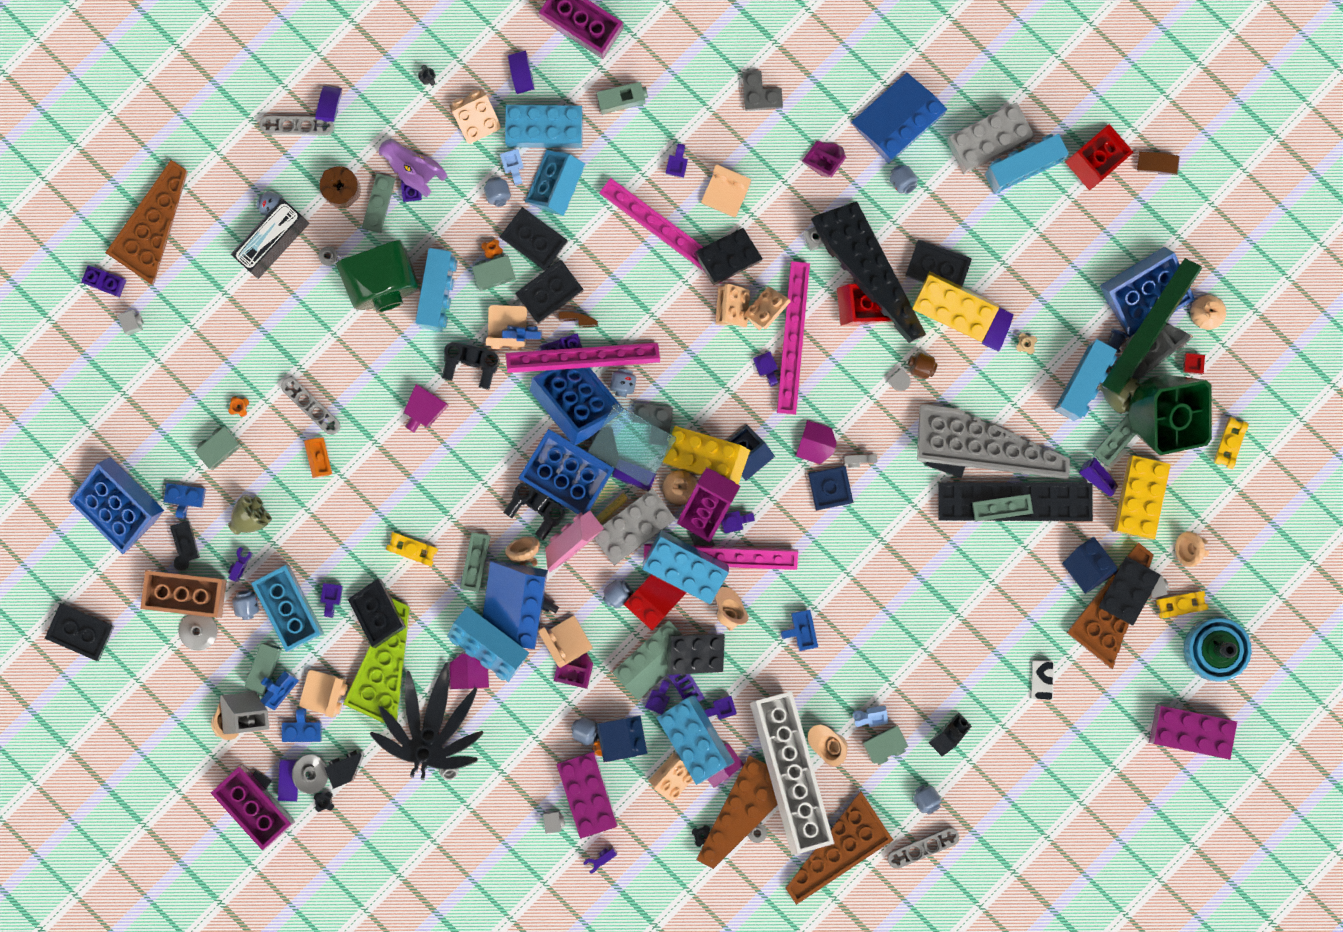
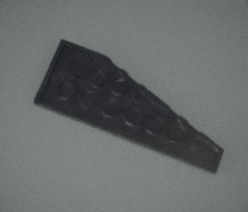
(853, 243)

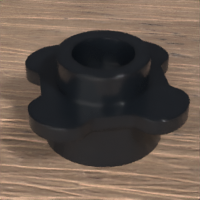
(427, 75)
(323, 806)
(697, 834)

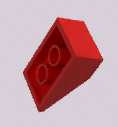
(1099, 157)
(857, 308)
(654, 600)

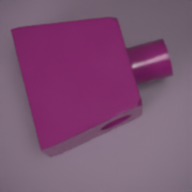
(423, 408)

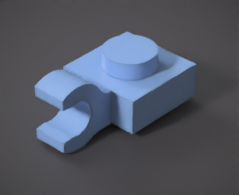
(513, 163)
(874, 717)

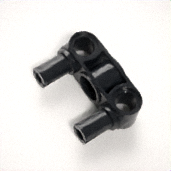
(472, 357)
(539, 503)

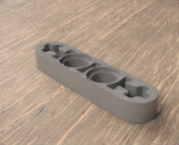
(296, 128)
(312, 404)
(922, 845)

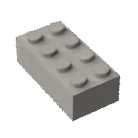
(990, 138)
(634, 526)

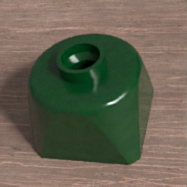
(378, 277)
(1172, 413)

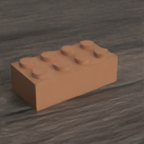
(183, 594)

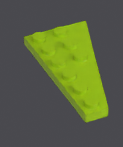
(381, 674)

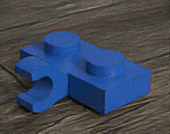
(521, 333)
(184, 497)
(803, 630)
(278, 690)
(301, 730)

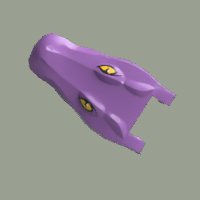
(412, 167)

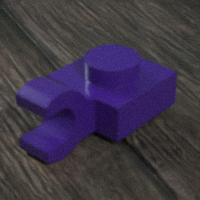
(677, 164)
(766, 366)
(733, 521)
(237, 569)
(331, 596)
(658, 700)
(722, 708)
(605, 855)

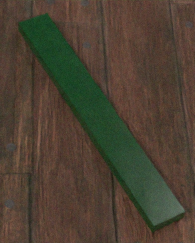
(1152, 326)

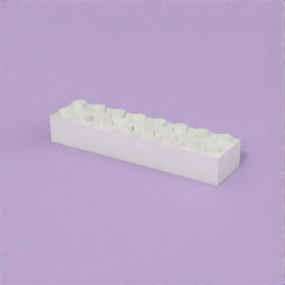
(791, 773)

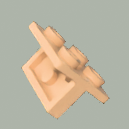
(731, 305)
(671, 778)

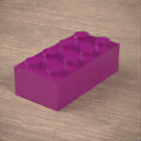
(583, 23)
(708, 504)
(1193, 732)
(587, 794)
(252, 807)

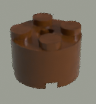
(332, 179)

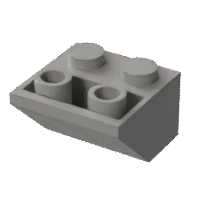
(243, 713)

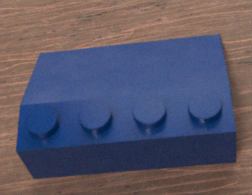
(899, 117)
(1139, 287)
(574, 400)
(566, 473)
(116, 505)
(515, 601)

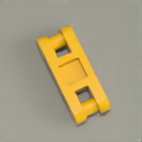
(1231, 442)
(411, 549)
(1182, 604)

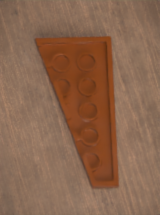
(146, 232)
(1099, 630)
(743, 810)
(855, 838)

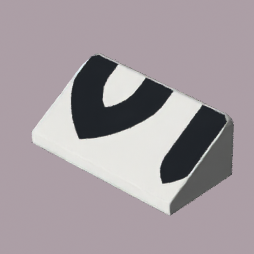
(1042, 680)

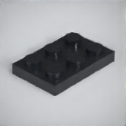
(533, 239)
(728, 256)
(938, 261)
(549, 291)
(1129, 591)
(376, 613)
(79, 632)
(695, 653)

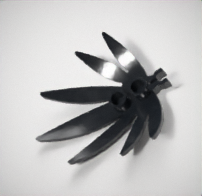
(426, 744)

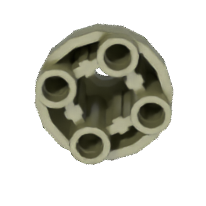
(1121, 402)
(248, 515)

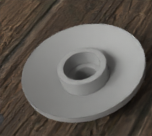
(207, 634)
(317, 774)

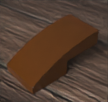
(1158, 162)
(583, 320)

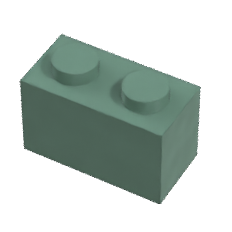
(493, 272)
(217, 448)
(885, 744)

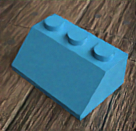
(555, 182)

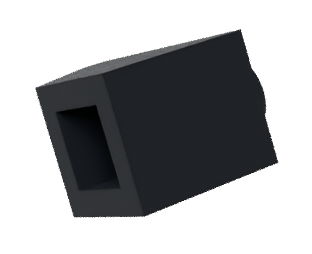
(950, 734)
(345, 770)

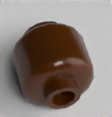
(922, 365)

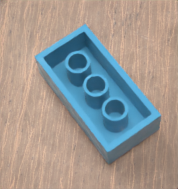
(544, 126)
(1027, 163)
(435, 290)
(1085, 379)
(685, 567)
(287, 608)
(487, 644)
(695, 740)

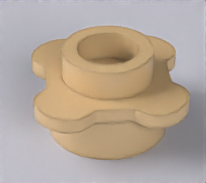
(1021, 344)

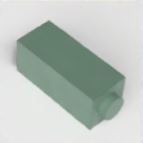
(622, 97)
(263, 666)

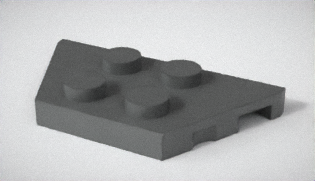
(1166, 344)

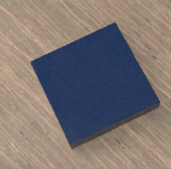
(830, 488)

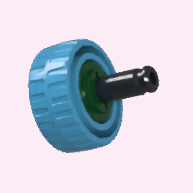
(1217, 649)

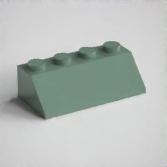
(647, 664)

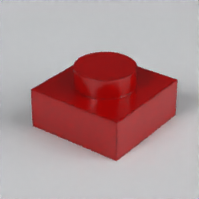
(1194, 363)

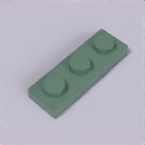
(378, 203)
(1115, 442)
(1002, 508)
(475, 562)

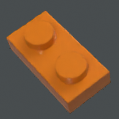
(318, 457)

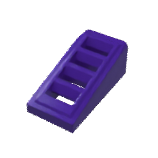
(1098, 476)
(692, 683)

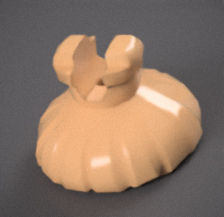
(1201, 312)
(672, 492)
(1190, 548)
(523, 550)

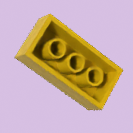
(955, 306)
(697, 451)
(1141, 497)

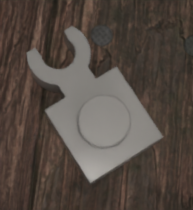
(855, 460)

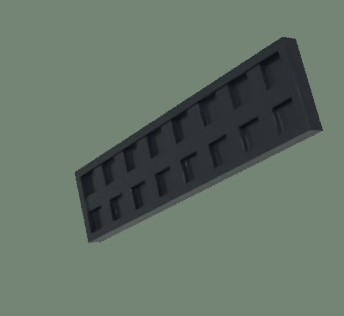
(1049, 500)

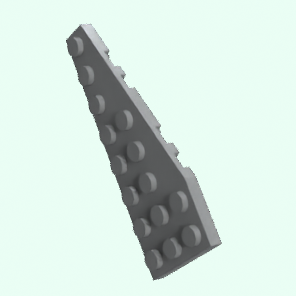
(964, 440)

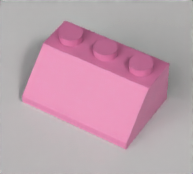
(572, 539)

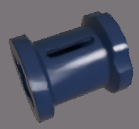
(1116, 339)

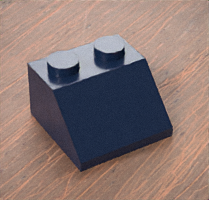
(759, 451)
(1090, 565)
(622, 738)

